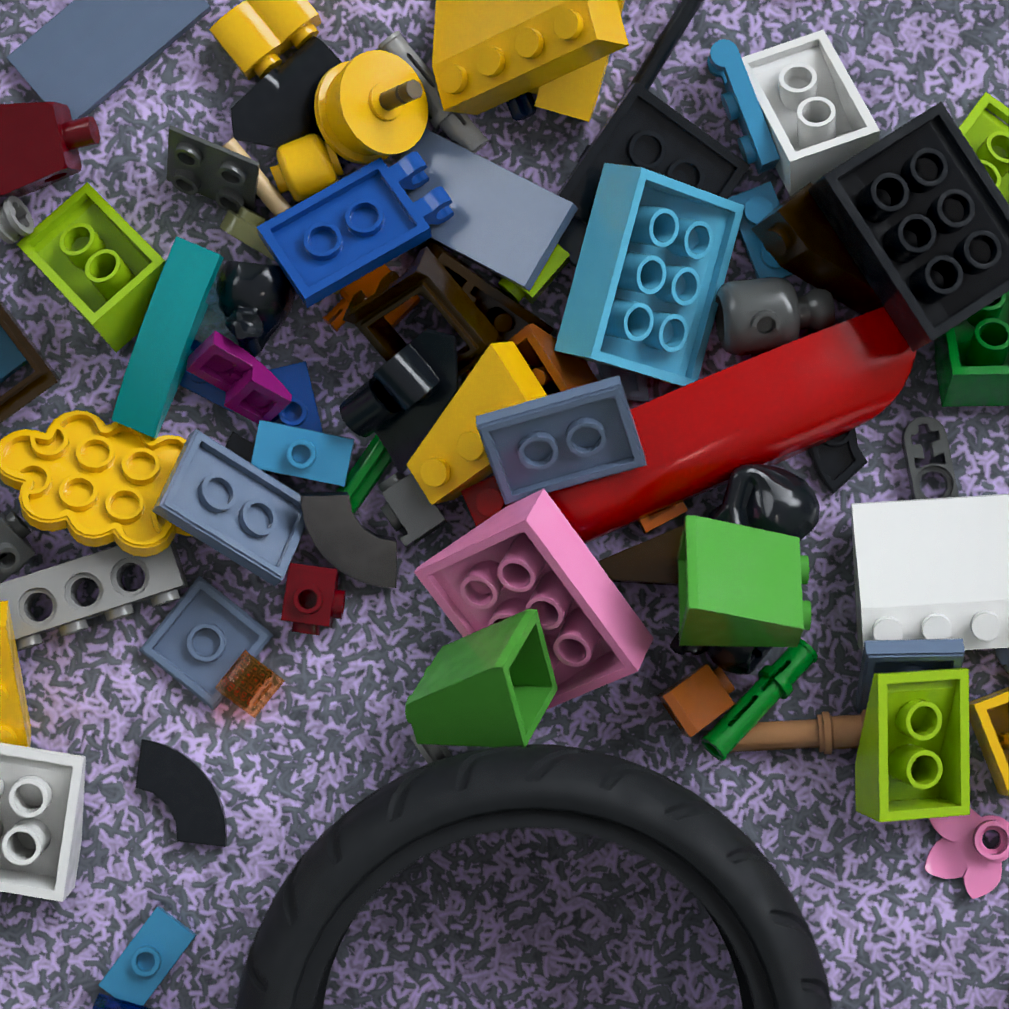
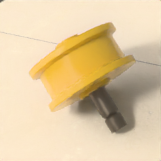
(371, 107)

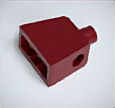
(40, 145)

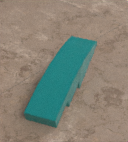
(166, 337)

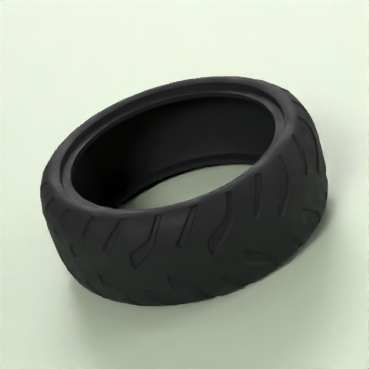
(523, 790)

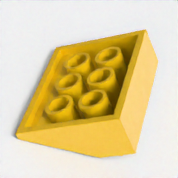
(509, 47)

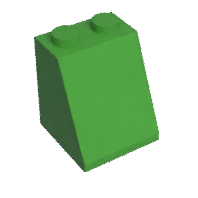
(740, 586)
(485, 687)

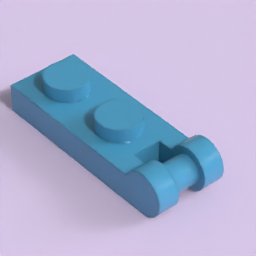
(742, 104)

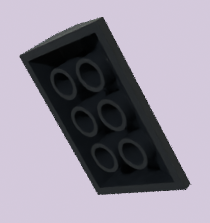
(921, 225)

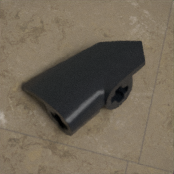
(283, 101)
(406, 395)

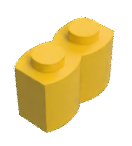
(263, 30)

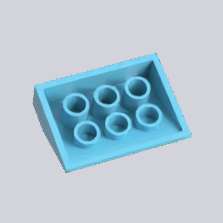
(649, 275)

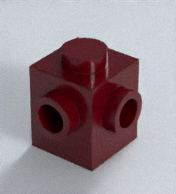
(312, 598)

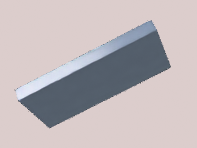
(99, 47)
(497, 214)

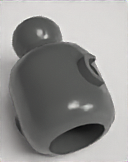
(768, 314)

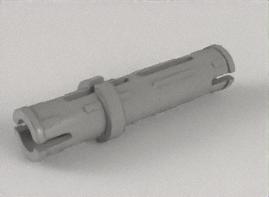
(454, 125)

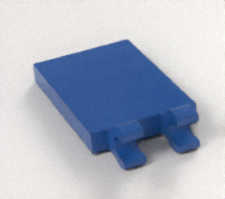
(354, 226)

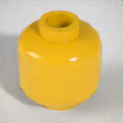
(305, 167)

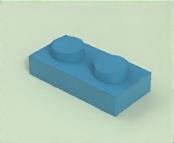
(758, 204)

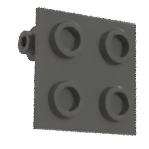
(211, 171)

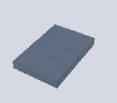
(561, 439)
(233, 507)

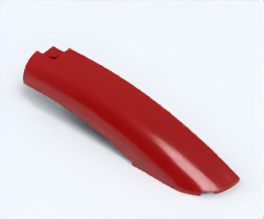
(738, 417)

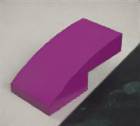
(247, 382)

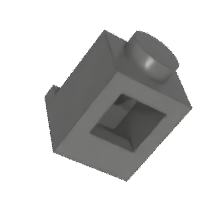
(409, 508)

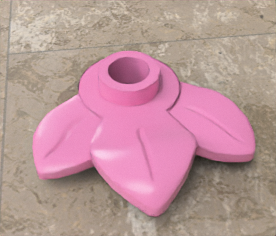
(963, 853)

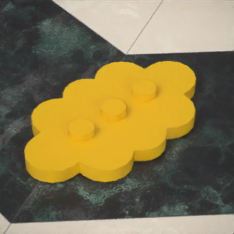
(93, 481)

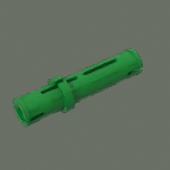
(773, 684)

